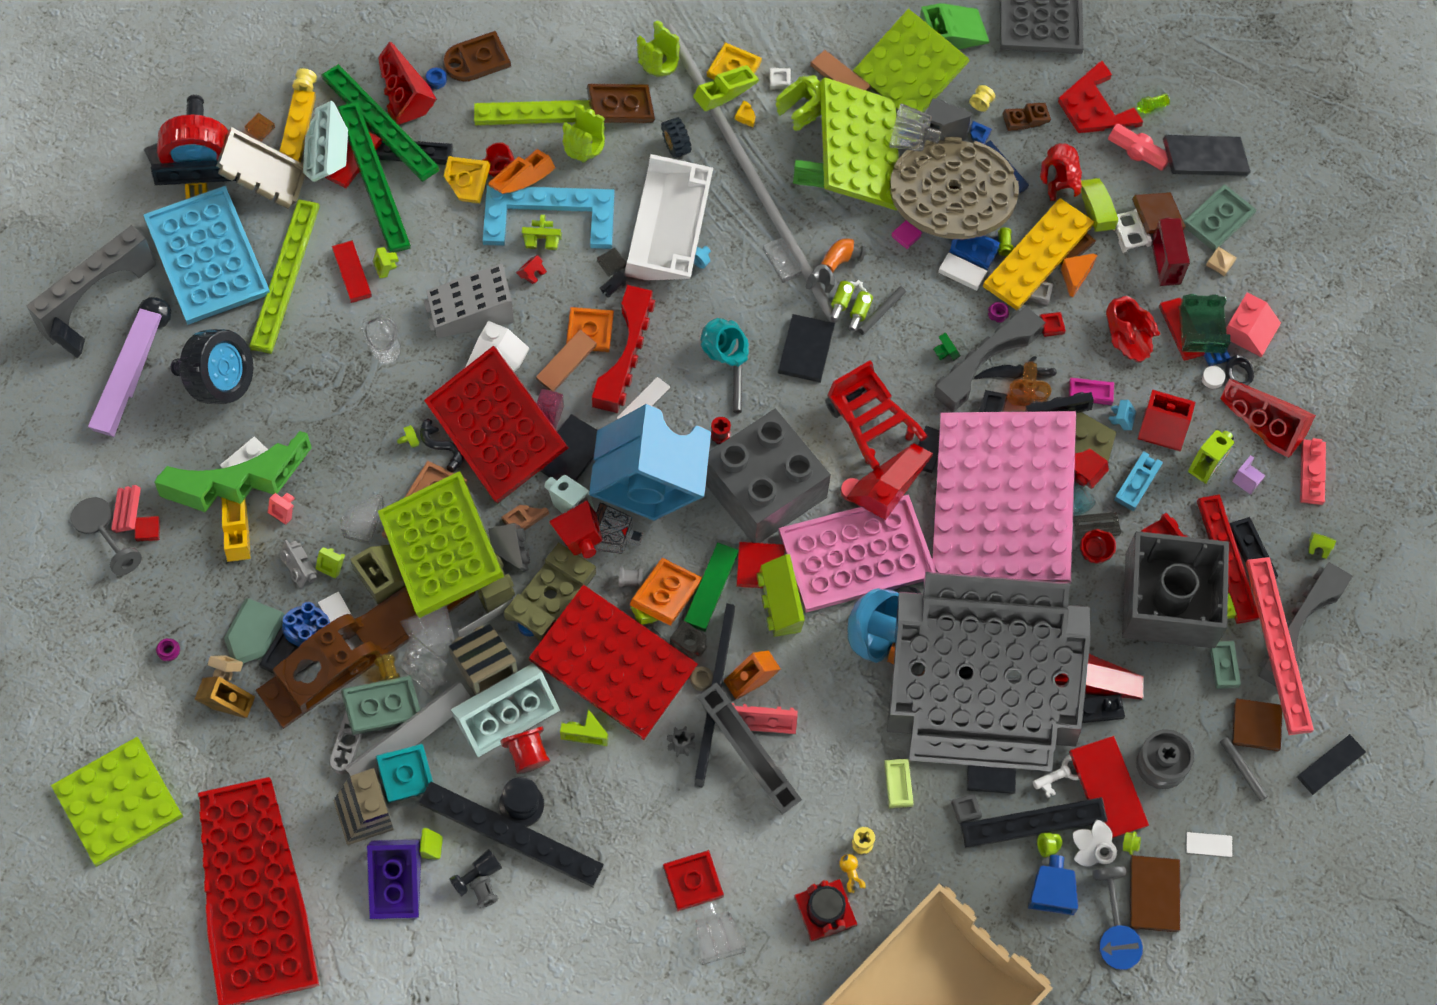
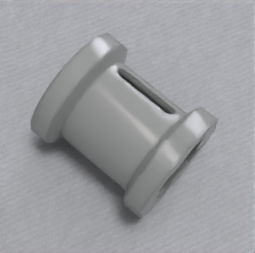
(630, 577)

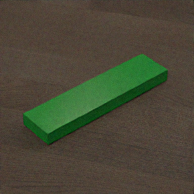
(711, 586)

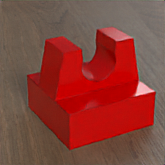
(528, 269)

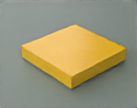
(732, 58)

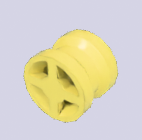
(304, 80)
(982, 98)

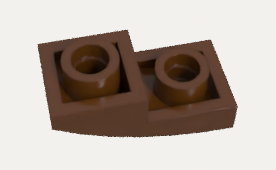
(1023, 118)

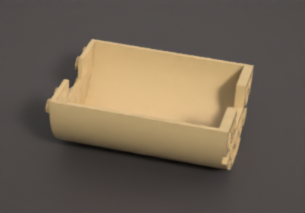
(942, 961)

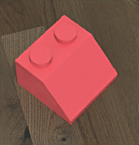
(1253, 325)

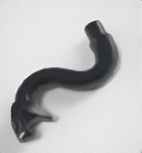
(426, 430)

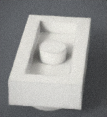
(248, 451)

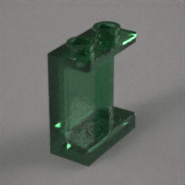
(1203, 324)

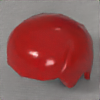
(499, 157)
(1097, 546)

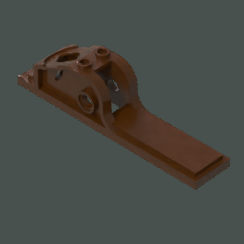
(376, 629)

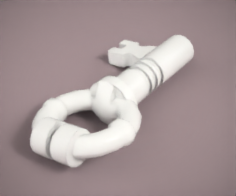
(1045, 781)

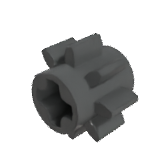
(676, 737)

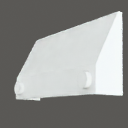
(668, 220)

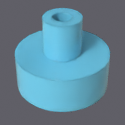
(701, 257)

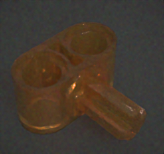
(1028, 386)

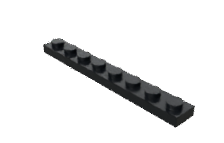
(511, 834)

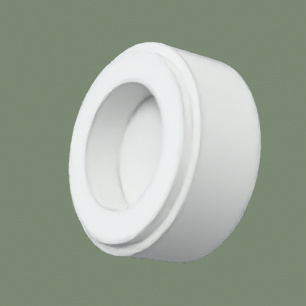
(1213, 377)

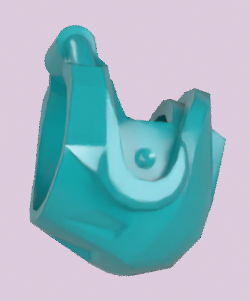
(719, 340)

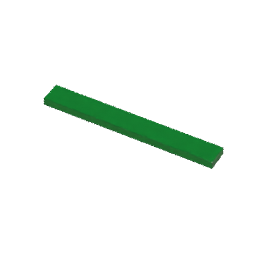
(381, 123)
(374, 178)

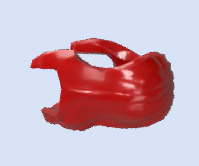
(1067, 167)
(1131, 328)

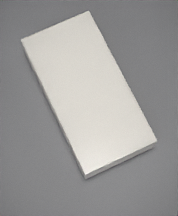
(962, 271)

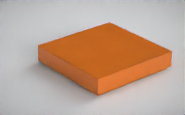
(594, 323)

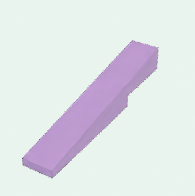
(125, 373)

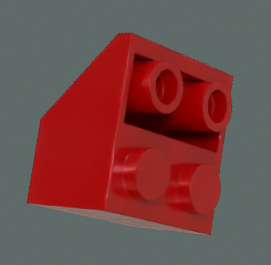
(1166, 420)

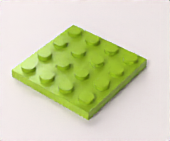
(911, 63)
(116, 801)

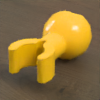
(849, 866)

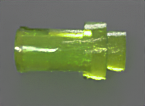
(1149, 103)

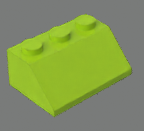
(781, 596)

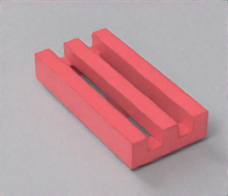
(124, 507)

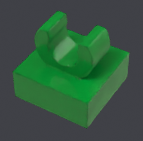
(946, 348)

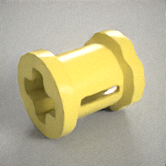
(860, 834)

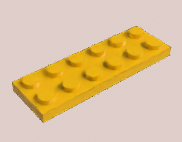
(1038, 254)

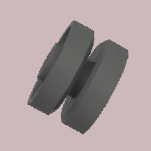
(1165, 759)

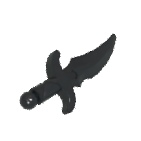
(1014, 372)

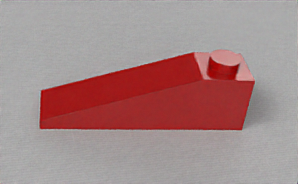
(406, 89)
(1273, 419)

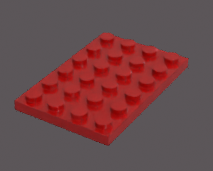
(496, 424)
(613, 662)

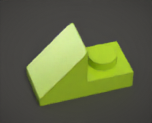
(590, 733)

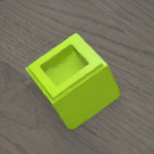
(430, 844)

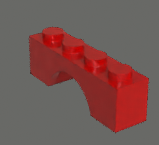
(1089, 468)

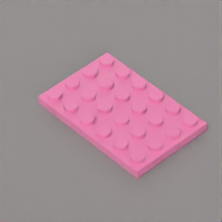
(856, 552)

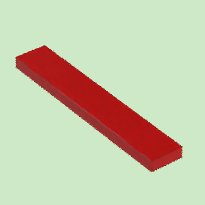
(1219, 529)

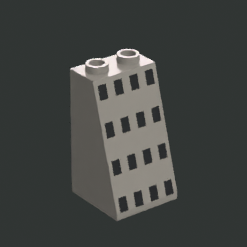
(470, 303)

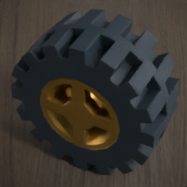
(676, 137)

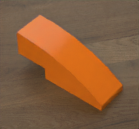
(523, 172)

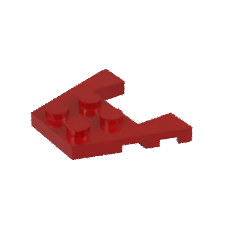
(1089, 109)

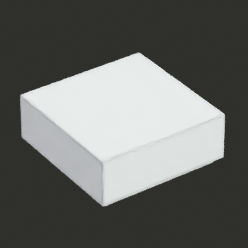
(780, 78)

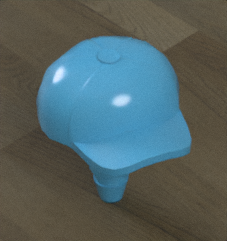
(873, 624)

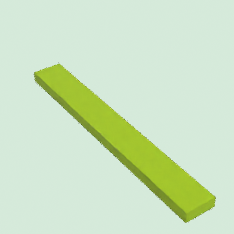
(284, 276)

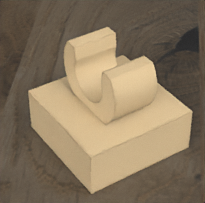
(224, 666)

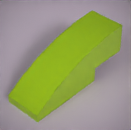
(725, 87)
(1099, 205)

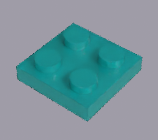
(404, 773)

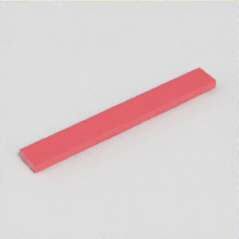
(1279, 646)

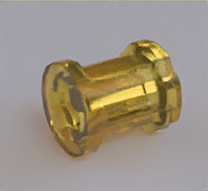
(386, 667)

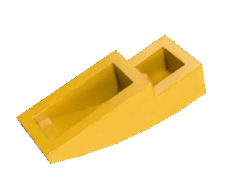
(235, 530)

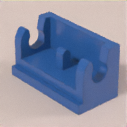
(978, 250)

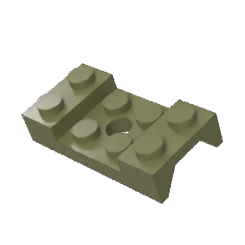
(561, 573)

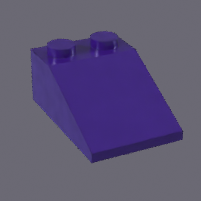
(394, 878)

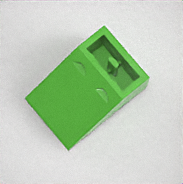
(956, 24)

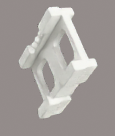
(1124, 231)

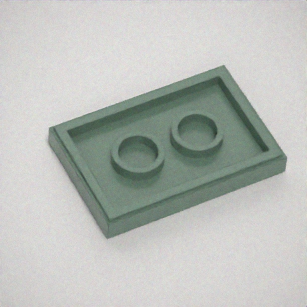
(1219, 217)
(380, 704)

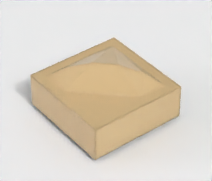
(1221, 261)

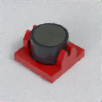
(825, 908)

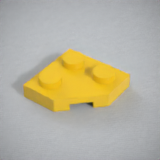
(467, 178)

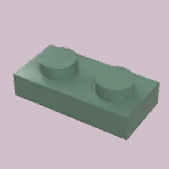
(1225, 665)

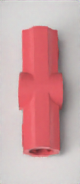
(1139, 146)

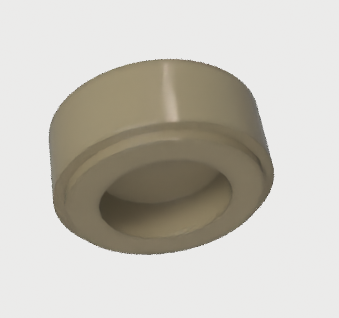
(701, 678)

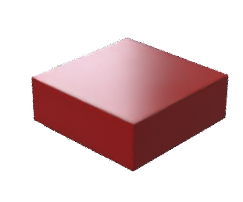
(1053, 324)
(147, 528)

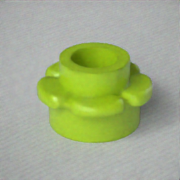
(1131, 842)

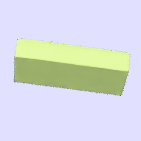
(898, 783)

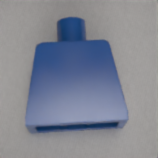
(1054, 888)

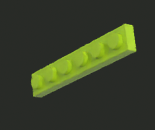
(526, 112)

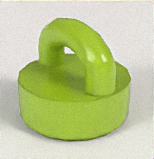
(410, 436)
(1049, 844)

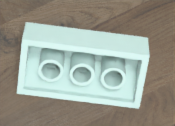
(505, 709)

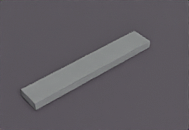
(413, 729)

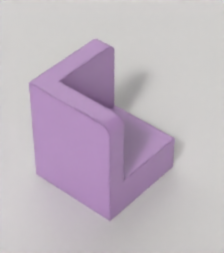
(1248, 477)

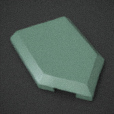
(253, 631)

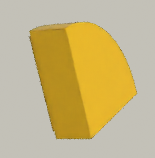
(745, 114)

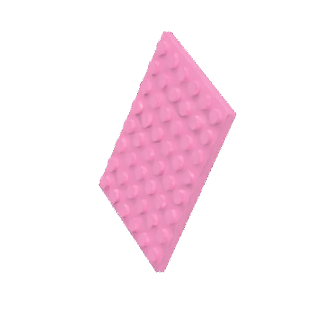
(1005, 495)

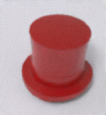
(527, 750)

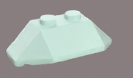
(325, 143)

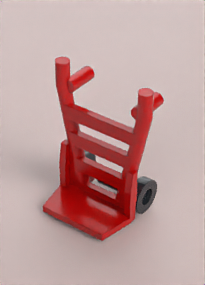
(847, 397)

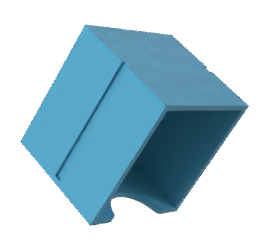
(648, 465)

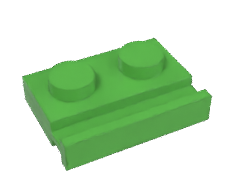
(808, 173)

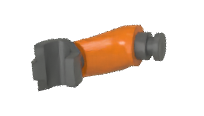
(839, 252)

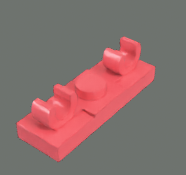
(1313, 471)
(769, 719)

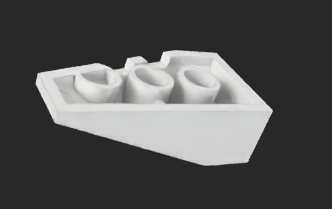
(504, 340)

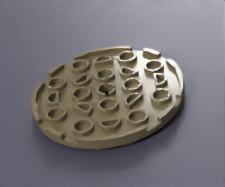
(926, 201)

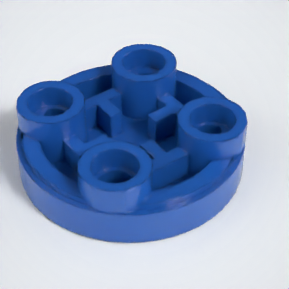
(303, 622)

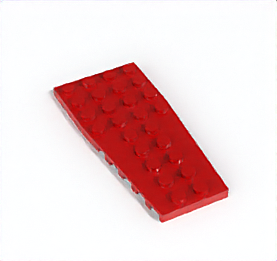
(253, 897)

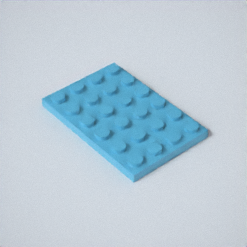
(206, 255)

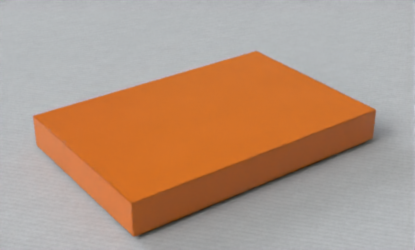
(666, 591)

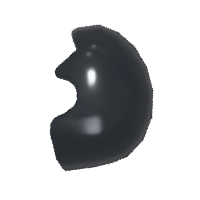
(158, 306)

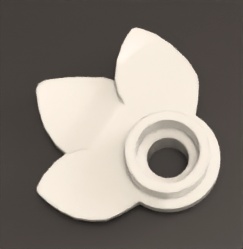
(1092, 842)

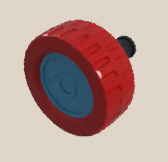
(191, 135)

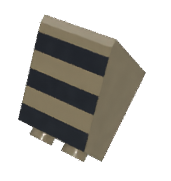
(483, 658)
(362, 808)

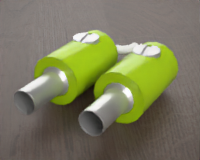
(860, 306)

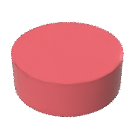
(847, 487)

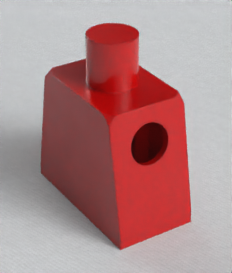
(579, 529)

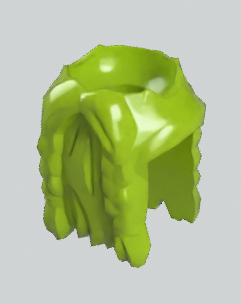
(651, 53)
(805, 87)
(579, 136)

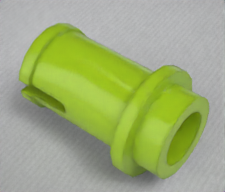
(1004, 239)

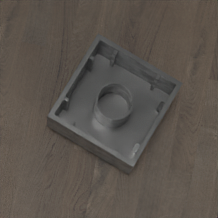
(766, 476)
(1175, 590)

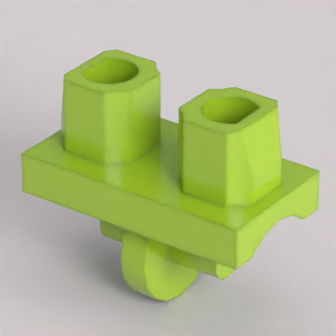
(532, 234)

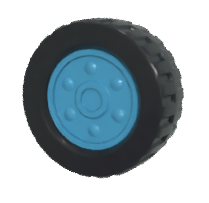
(215, 366)

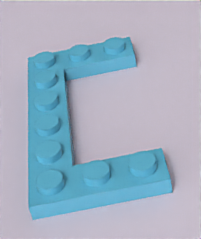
(597, 201)

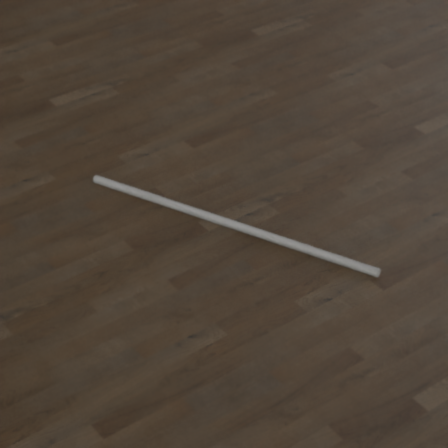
(755, 181)

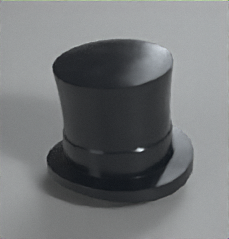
(521, 801)

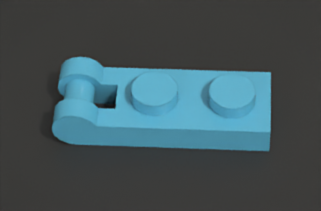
(1138, 481)

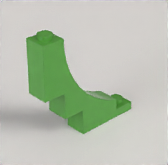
(265, 472)

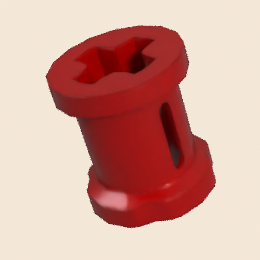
(723, 424)

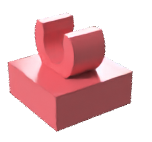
(281, 507)

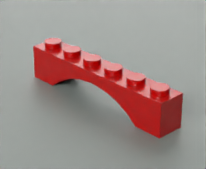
(610, 387)

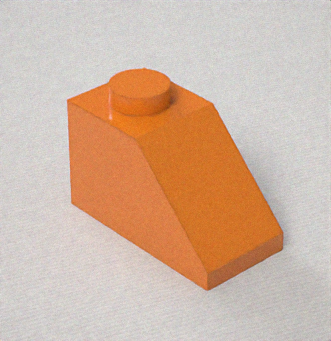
(752, 673)

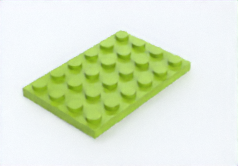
(857, 142)
(440, 544)

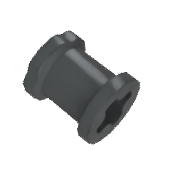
(483, 892)

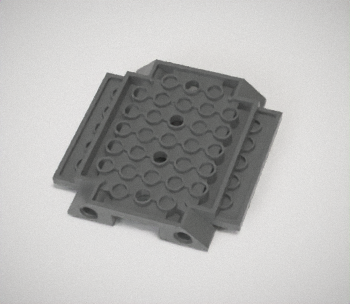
(993, 630)

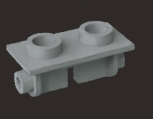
(292, 556)

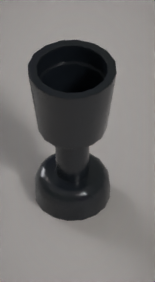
(483, 866)

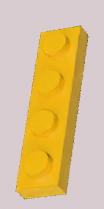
(297, 124)

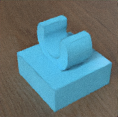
(1125, 415)

